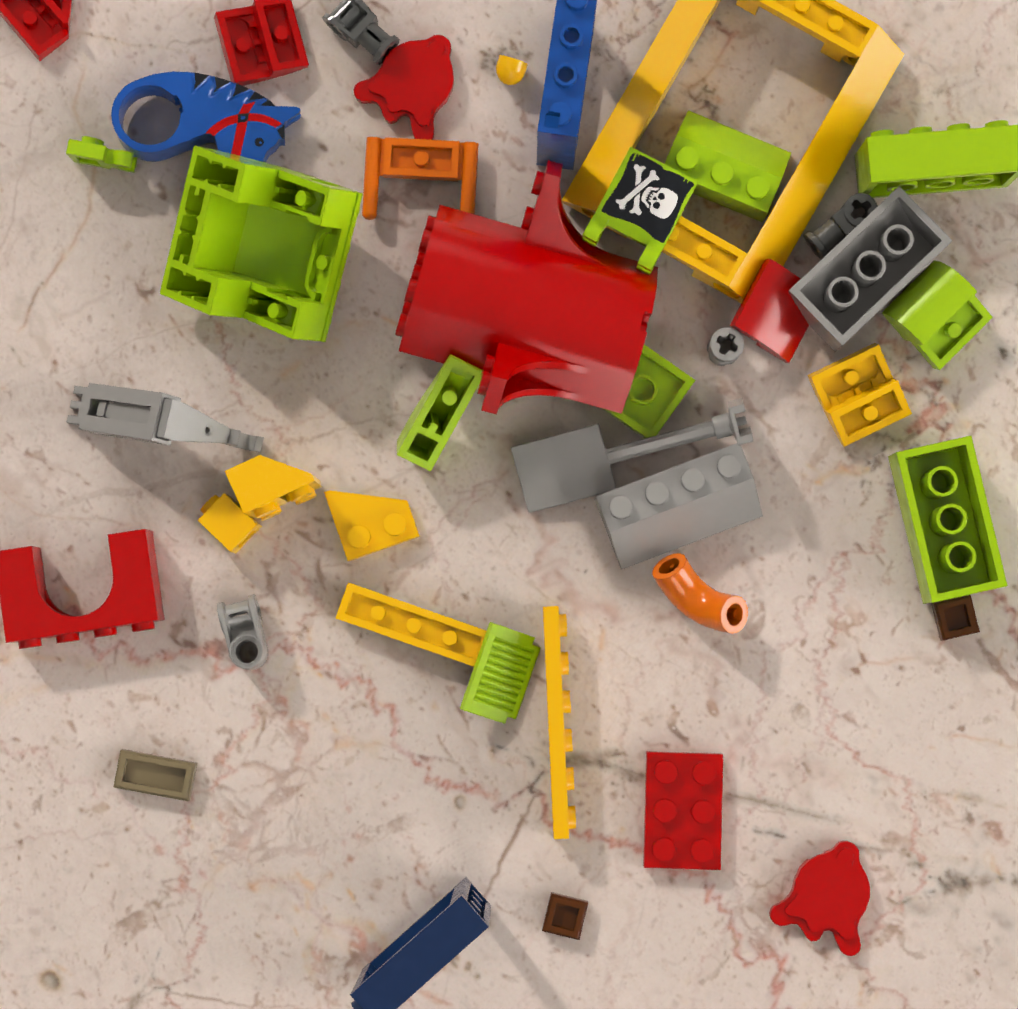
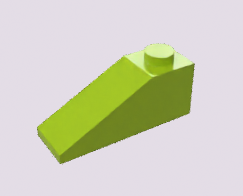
(438, 412)

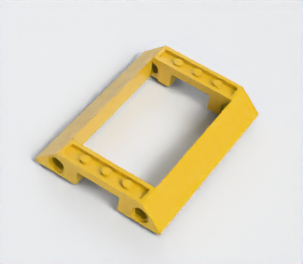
(714, 260)

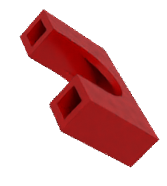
(132, 601)

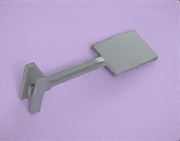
(579, 464)

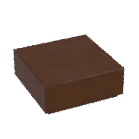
(955, 617)
(565, 916)

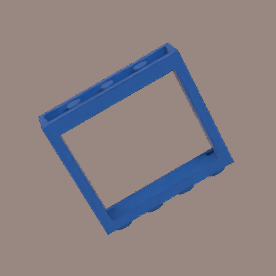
(565, 82)

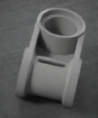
(243, 630)

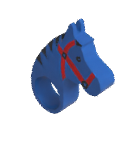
(210, 112)

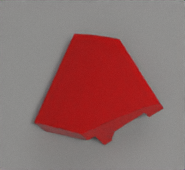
(38, 23)

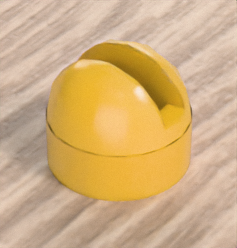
(510, 70)

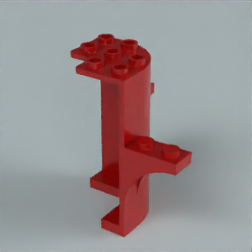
(528, 304)

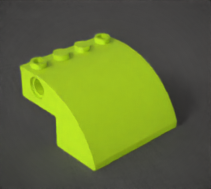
(260, 244)

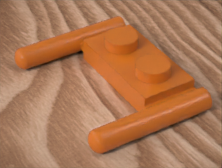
(421, 161)

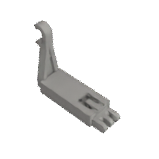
(150, 418)

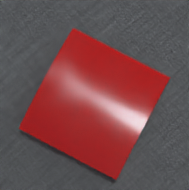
(261, 41)
(770, 312)

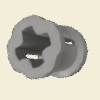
(737, 346)

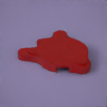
(412, 83)
(828, 895)

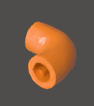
(696, 598)

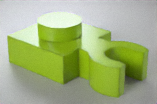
(94, 153)

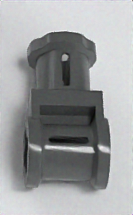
(359, 25)
(839, 225)

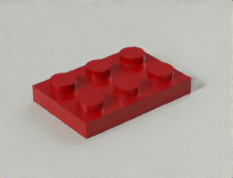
(683, 810)

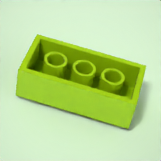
(938, 160)
(947, 520)

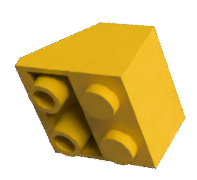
(267, 484)

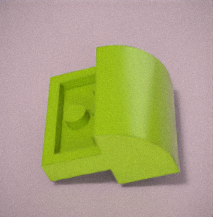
(938, 313)

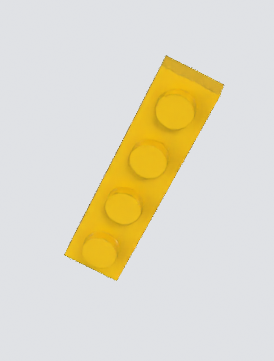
(411, 624)

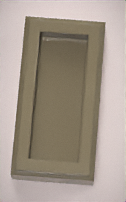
(155, 775)

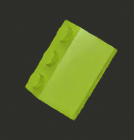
(728, 165)

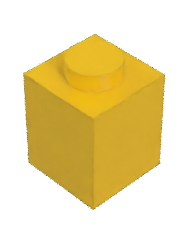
(227, 522)

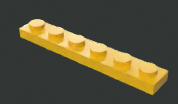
(559, 738)

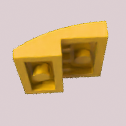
(859, 394)

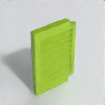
(500, 674)

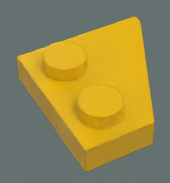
(370, 522)

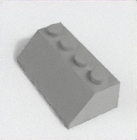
(868, 268)
(679, 505)

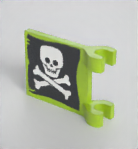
(642, 205)

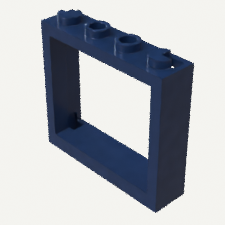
(423, 949)

